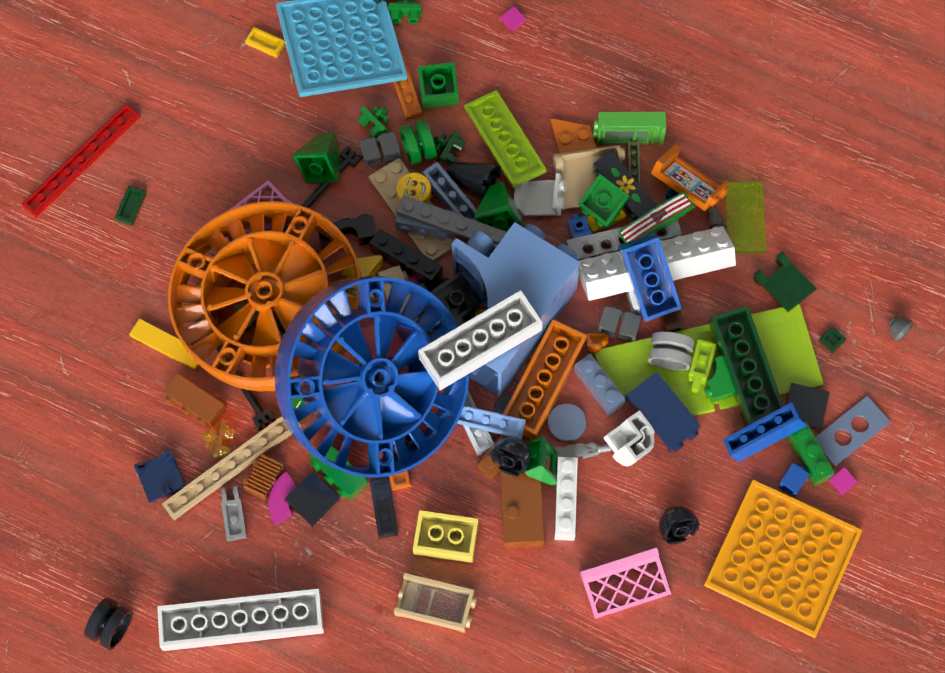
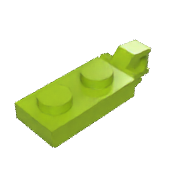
(701, 364)

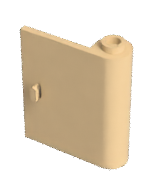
(577, 170)

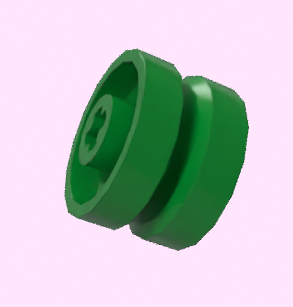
(417, 142)

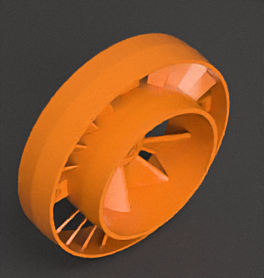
(284, 268)

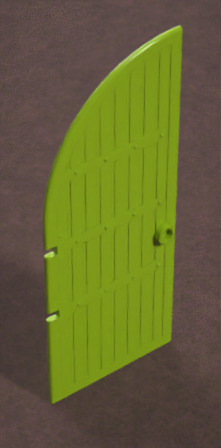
(782, 338)

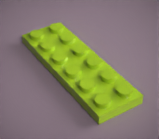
(505, 139)

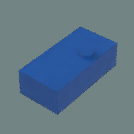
(650, 277)

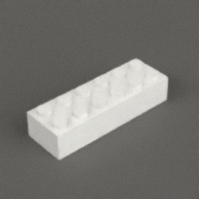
(480, 340)

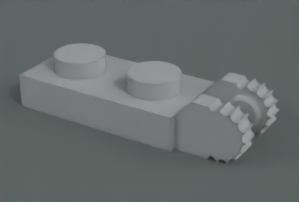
(233, 515)

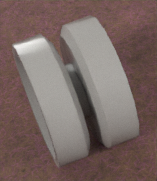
(671, 351)

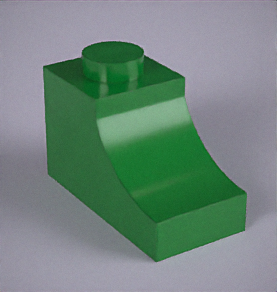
(721, 384)

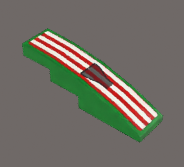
(657, 218)

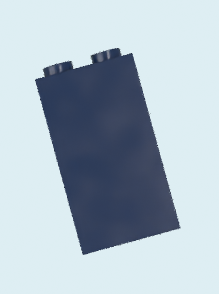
(664, 412)

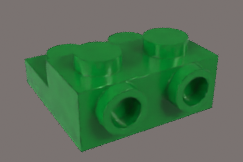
(603, 201)

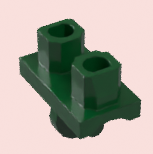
(453, 141)

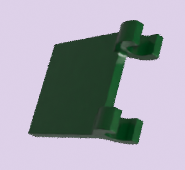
(787, 284)

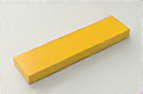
(162, 342)

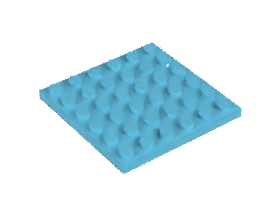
(340, 44)

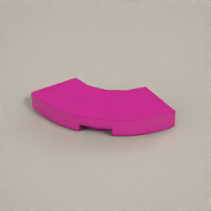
(278, 507)

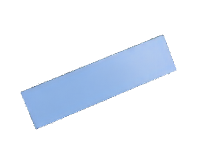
(492, 422)

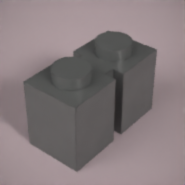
(370, 151)
(610, 321)

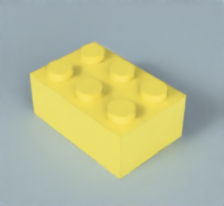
(445, 536)

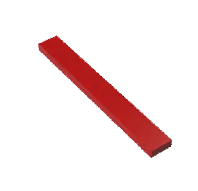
(80, 160)

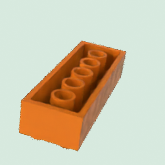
(545, 377)

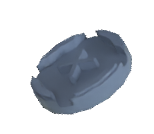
(566, 422)

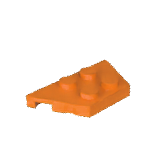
(572, 136)

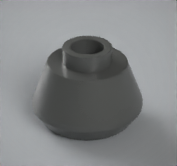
(900, 327)

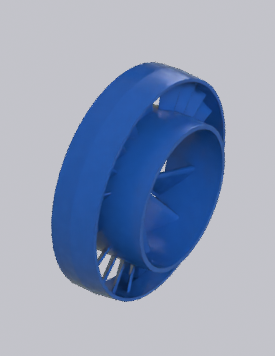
(368, 407)

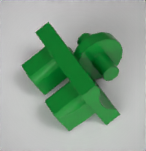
(405, 8)
(367, 116)

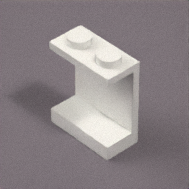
(540, 197)

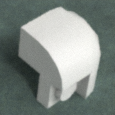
(631, 439)

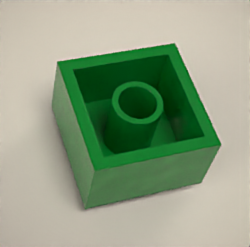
(438, 85)

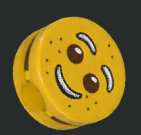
(414, 186)

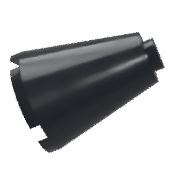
(474, 176)

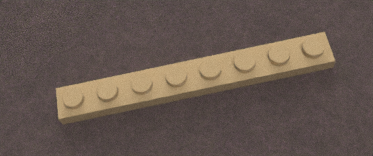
(227, 468)

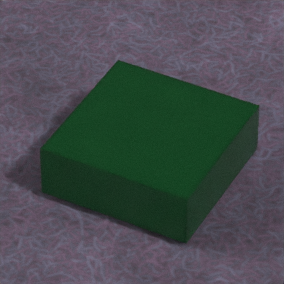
(832, 339)

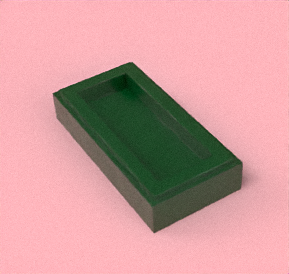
(130, 205)

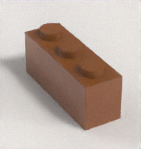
(194, 401)

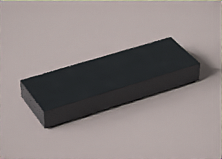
(383, 508)

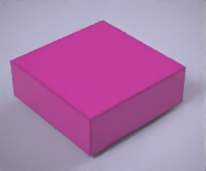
(513, 18)
(843, 481)

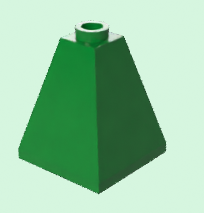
(319, 159)
(498, 208)

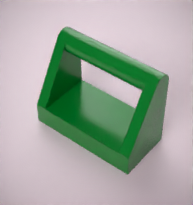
(537, 469)

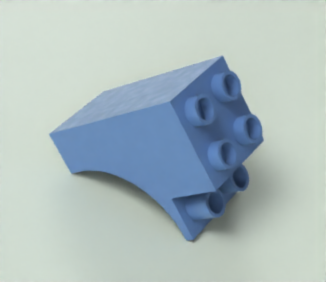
(517, 264)

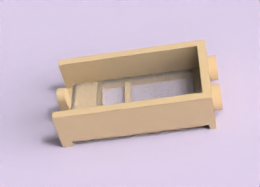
(435, 602)

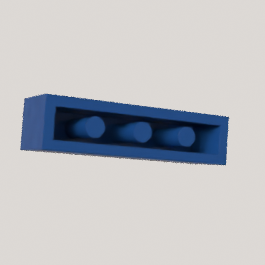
(765, 432)

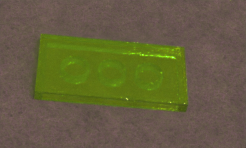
(746, 217)

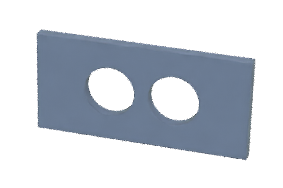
(876, 422)

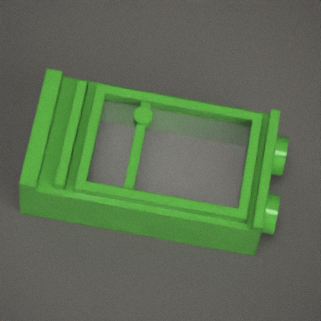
(630, 126)

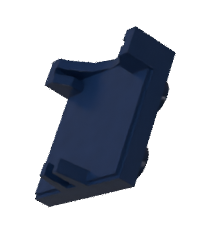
(160, 476)

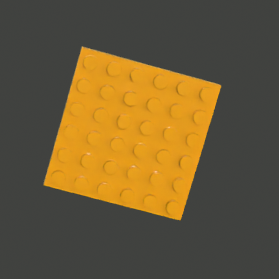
(783, 558)

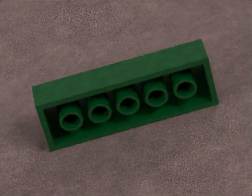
(747, 364)

